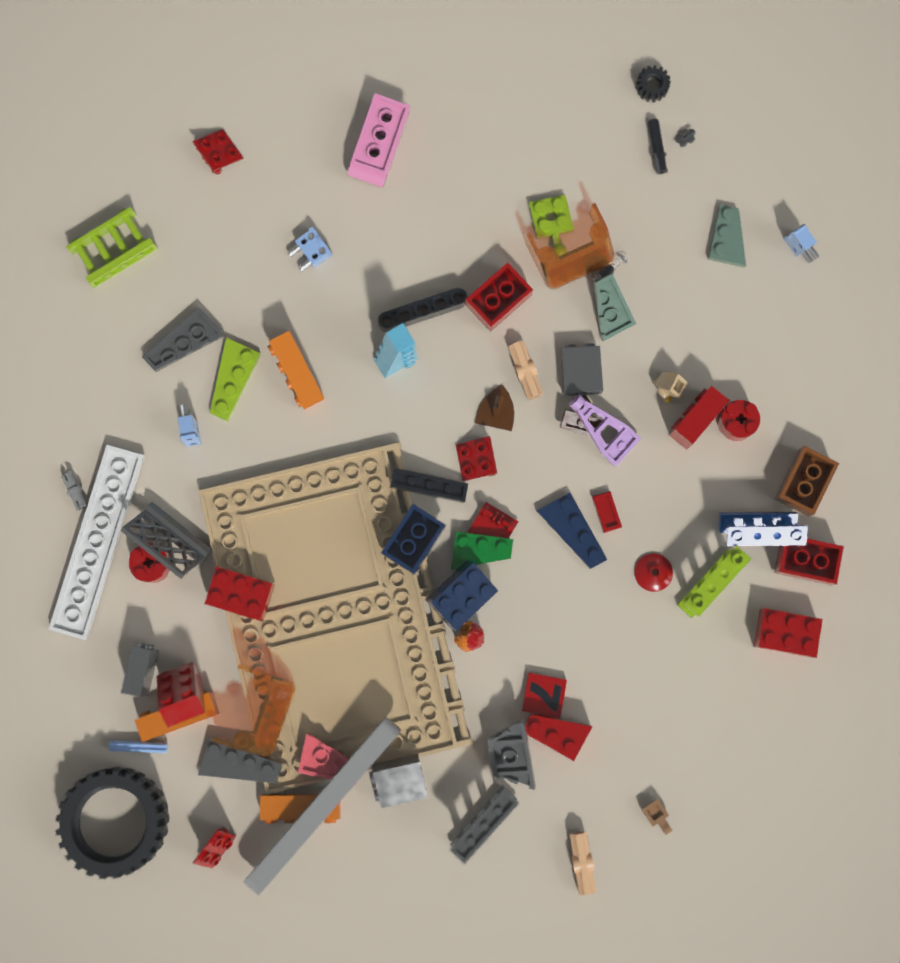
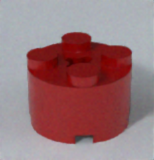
(746, 412)
(139, 569)

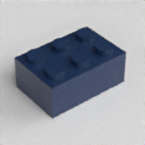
(413, 539)
(461, 595)

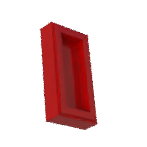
(607, 512)

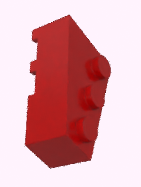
(558, 734)

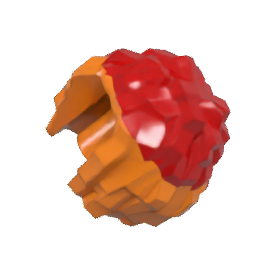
(470, 637)

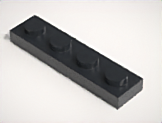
(428, 485)

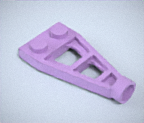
(620, 444)

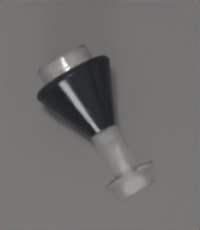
(621, 257)

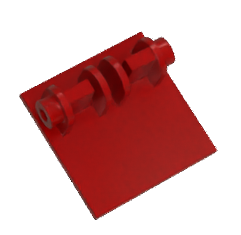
(217, 150)
(476, 458)
(493, 522)
(215, 848)

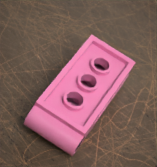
(376, 169)

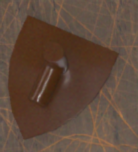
(496, 410)

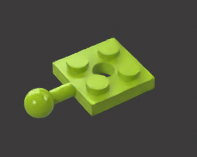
(545, 228)

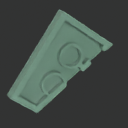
(727, 238)
(612, 308)

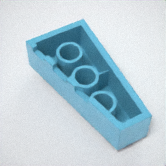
(396, 351)

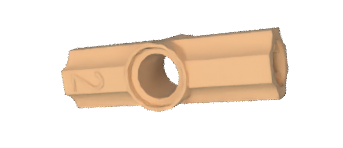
(525, 370)
(582, 863)

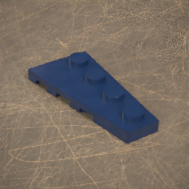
(573, 529)

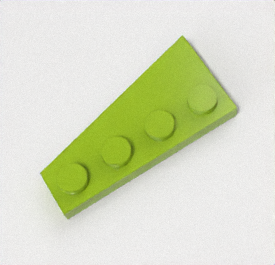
(233, 375)

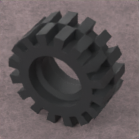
(655, 73)

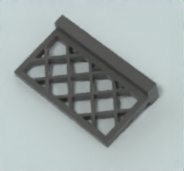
(173, 533)

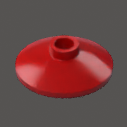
(646, 579)

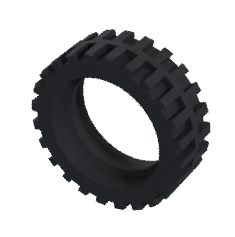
(71, 833)

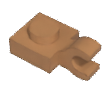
(656, 815)

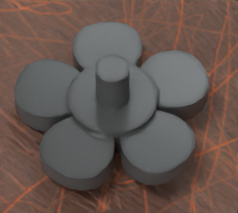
(685, 137)

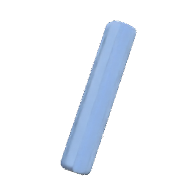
(138, 746)

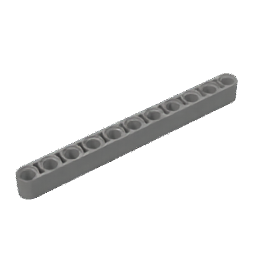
(322, 805)

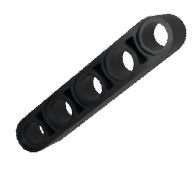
(429, 303)

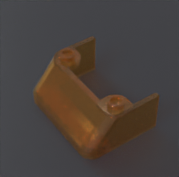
(577, 263)
(271, 718)

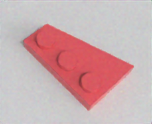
(320, 759)

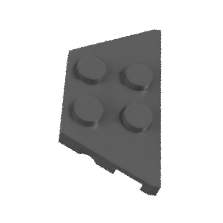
(511, 755)

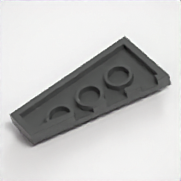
(183, 340)
(235, 764)

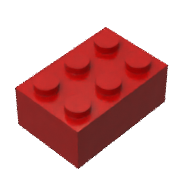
(499, 297)
(698, 417)
(811, 562)
(239, 594)
(788, 633)
(180, 694)

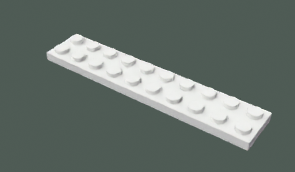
(96, 542)

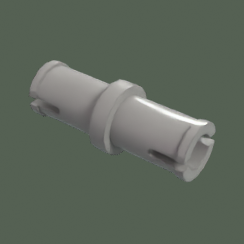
(74, 491)

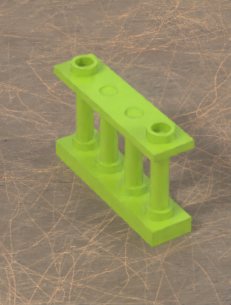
(112, 266)
(714, 582)

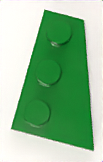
(480, 549)

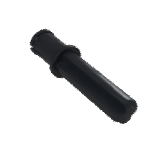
(657, 146)

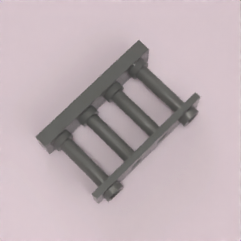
(483, 824)

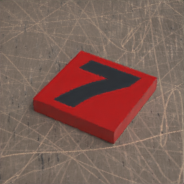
(544, 695)

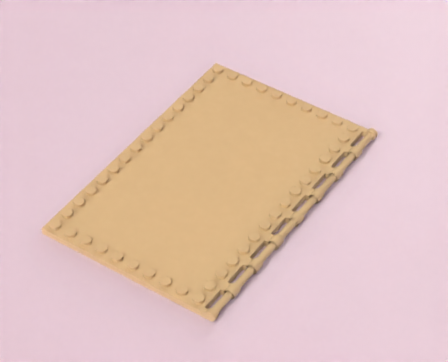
(340, 611)

